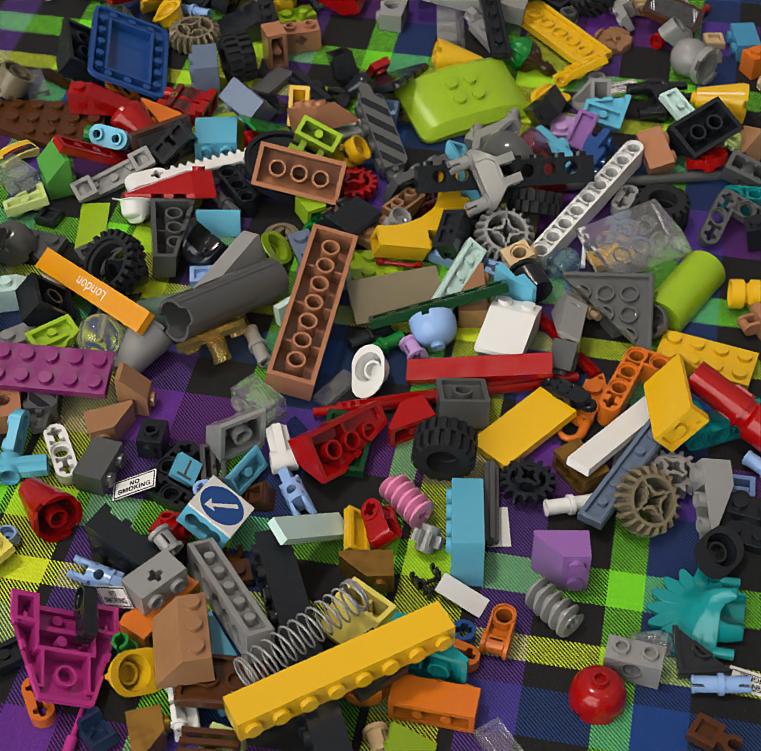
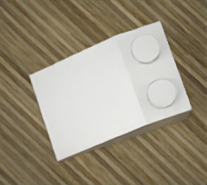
(508, 327)

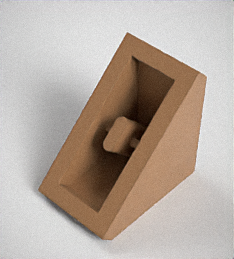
(751, 142)

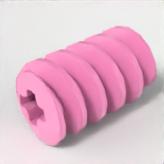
(406, 500)

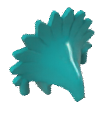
(702, 609)

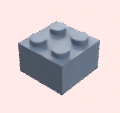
(204, 68)
(244, 101)

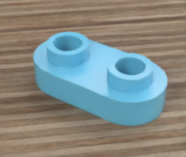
(108, 136)
(17, 432)

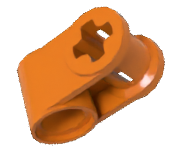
(499, 636)

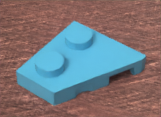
(610, 111)

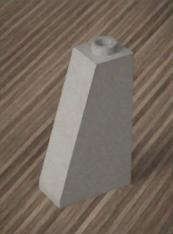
(242, 252)

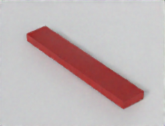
(488, 367)

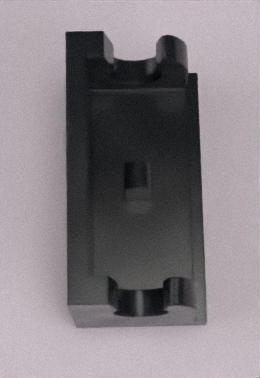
(452, 232)

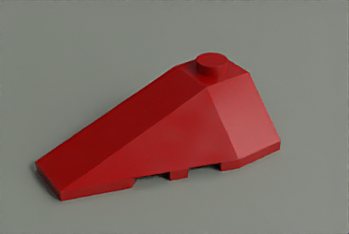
(186, 184)
(334, 444)

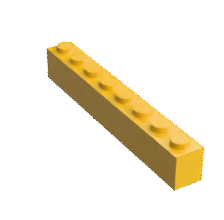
(339, 670)

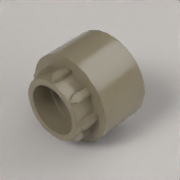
(14, 80)

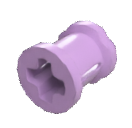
(413, 348)

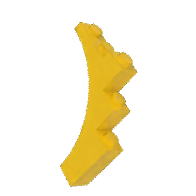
(415, 238)

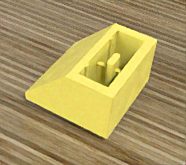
(379, 613)

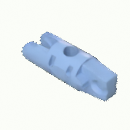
(295, 493)
(95, 572)

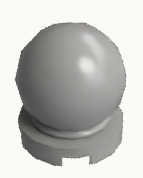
(695, 60)

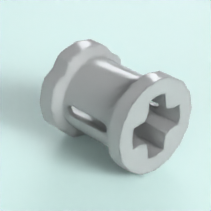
(165, 540)

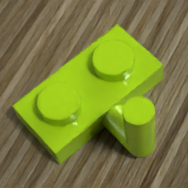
(296, 14)

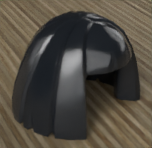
(200, 246)

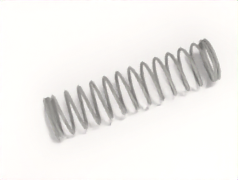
(248, 668)

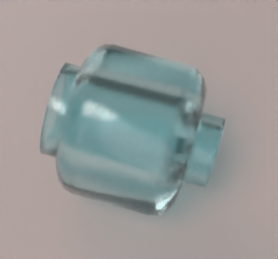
(562, 260)

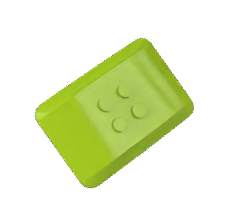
(457, 96)

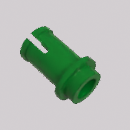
(123, 642)

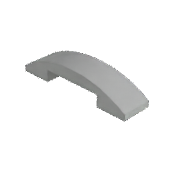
(112, 179)

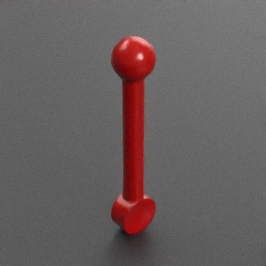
(380, 261)

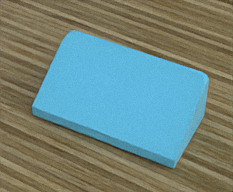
(221, 222)
(246, 471)

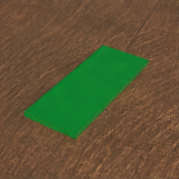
(263, 126)

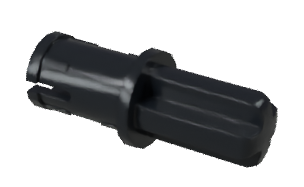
(368, 337)

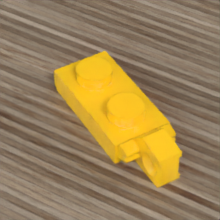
(580, 68)

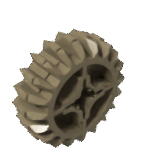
(193, 31)
(635, 492)

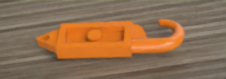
(584, 419)

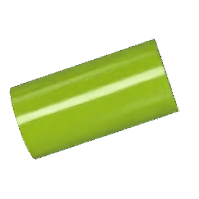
(689, 287)

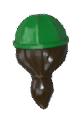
(528, 57)

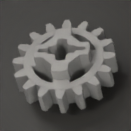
(678, 468)

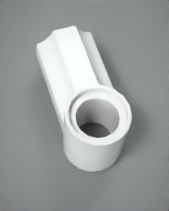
(280, 451)

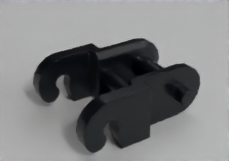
(420, 584)

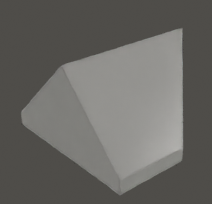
(593, 88)

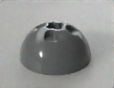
(504, 142)

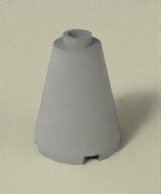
(143, 350)

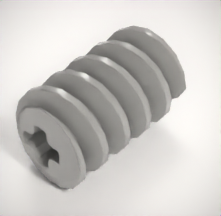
(552, 608)

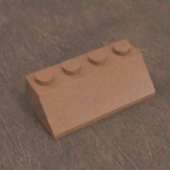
(298, 173)

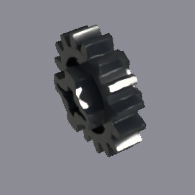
(527, 482)

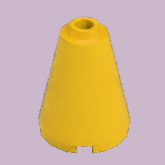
(447, 54)
(732, 95)

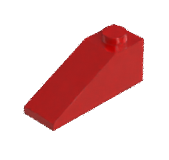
(93, 99)

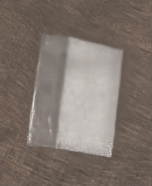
(634, 240)

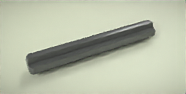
(491, 502)

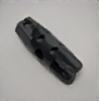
(570, 393)

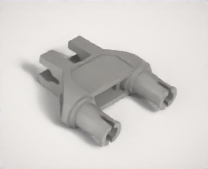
(478, 135)
(488, 177)

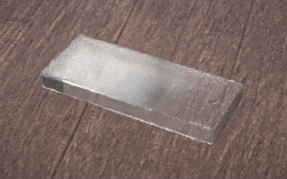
(334, 389)

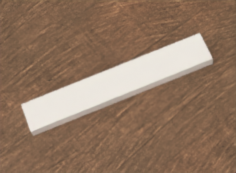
(610, 439)

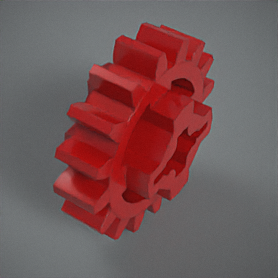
(356, 182)

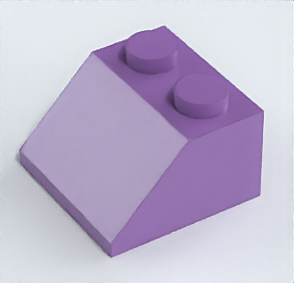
(562, 557)

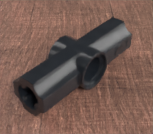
(317, 87)

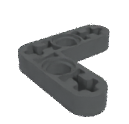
(731, 209)

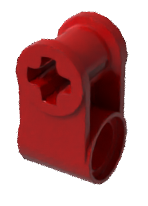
(380, 524)

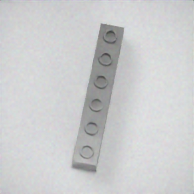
(229, 598)

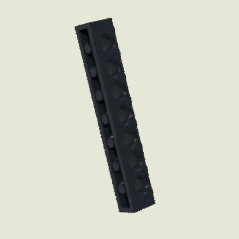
(582, 172)

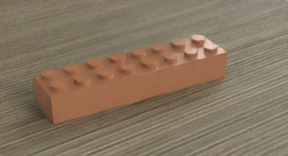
(311, 312)

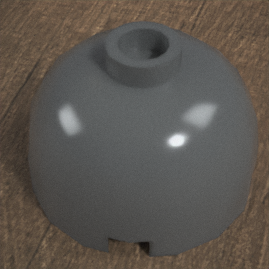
(18, 243)

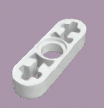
(64, 445)

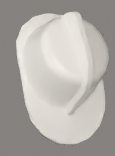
(135, 208)
(368, 371)

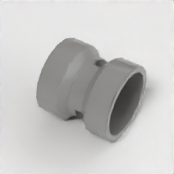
(396, 215)

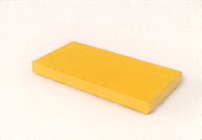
(524, 427)

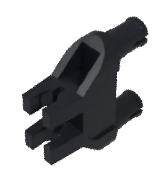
(652, 89)

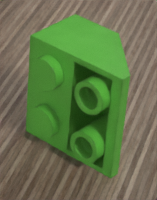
(56, 172)

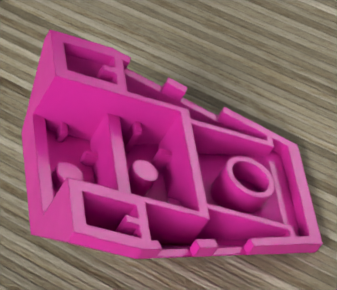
(55, 664)

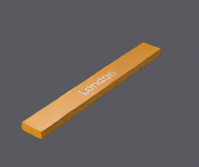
(95, 291)

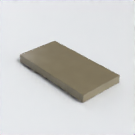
(390, 292)

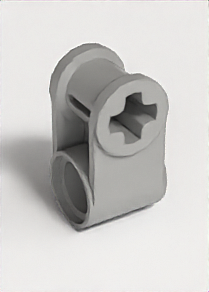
(674, 31)

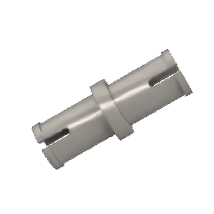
(257, 346)

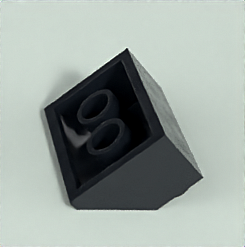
(703, 129)

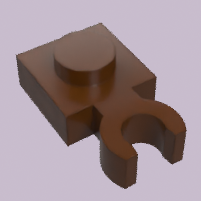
(240, 565)
(710, 734)

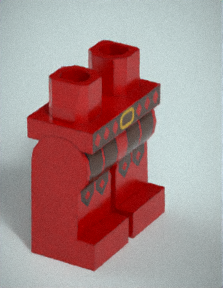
(190, 101)

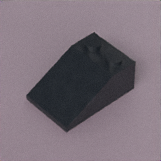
(249, 19)
(73, 51)

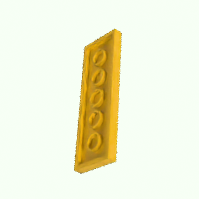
(560, 33)

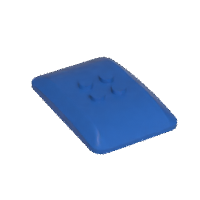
(128, 52)

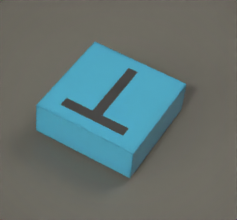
(185, 469)

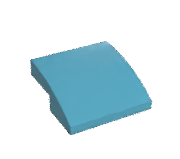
(519, 286)

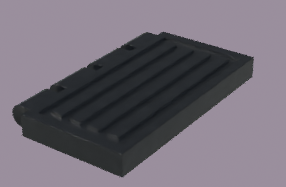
(397, 78)

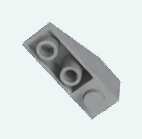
(569, 316)
(711, 488)

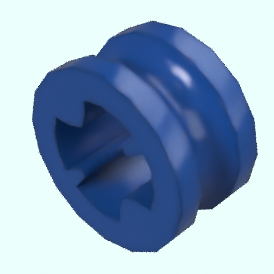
(469, 627)

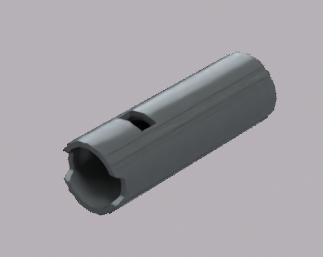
(224, 299)

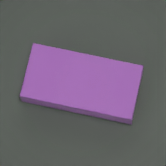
(581, 128)

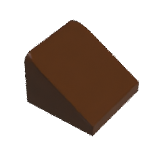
(261, 496)

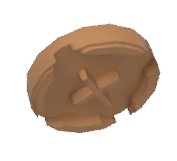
(615, 39)

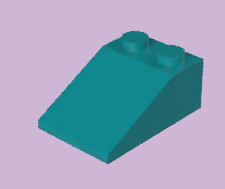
(446, 665)

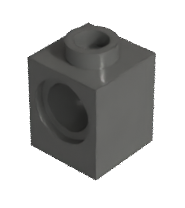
(565, 356)

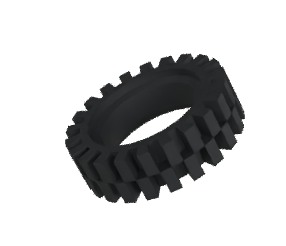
(132, 258)

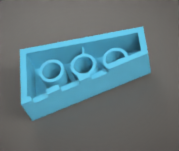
(466, 530)

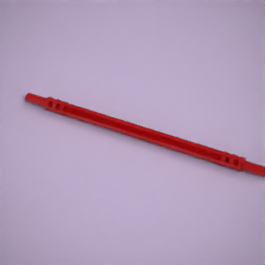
(392, 401)

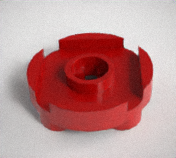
(709, 161)

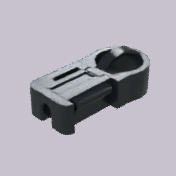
(86, 613)

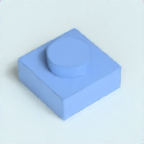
(197, 273)

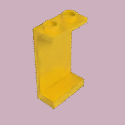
(671, 404)

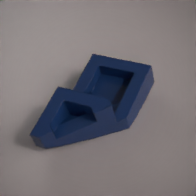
(95, 731)

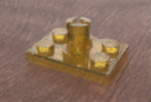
(215, 340)

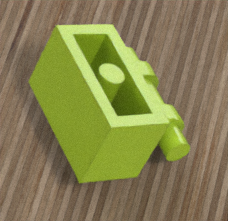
(316, 137)

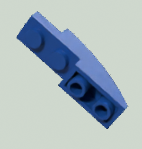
(598, 147)

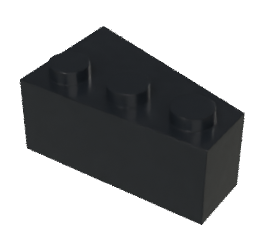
(116, 543)

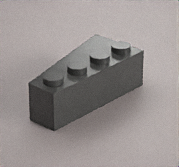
(167, 225)

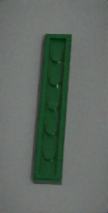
(447, 301)

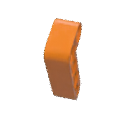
(635, 367)

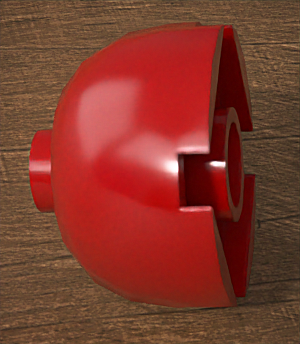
(597, 694)

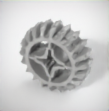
(512, 226)

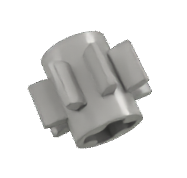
(428, 538)

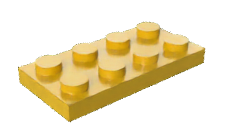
(730, 361)

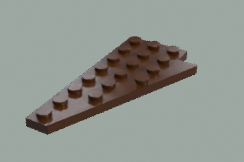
(42, 120)

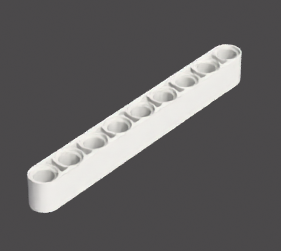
(589, 200)

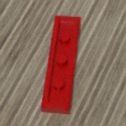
(88, 151)

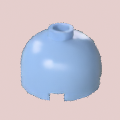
(435, 328)

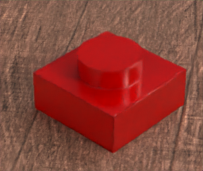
(378, 67)

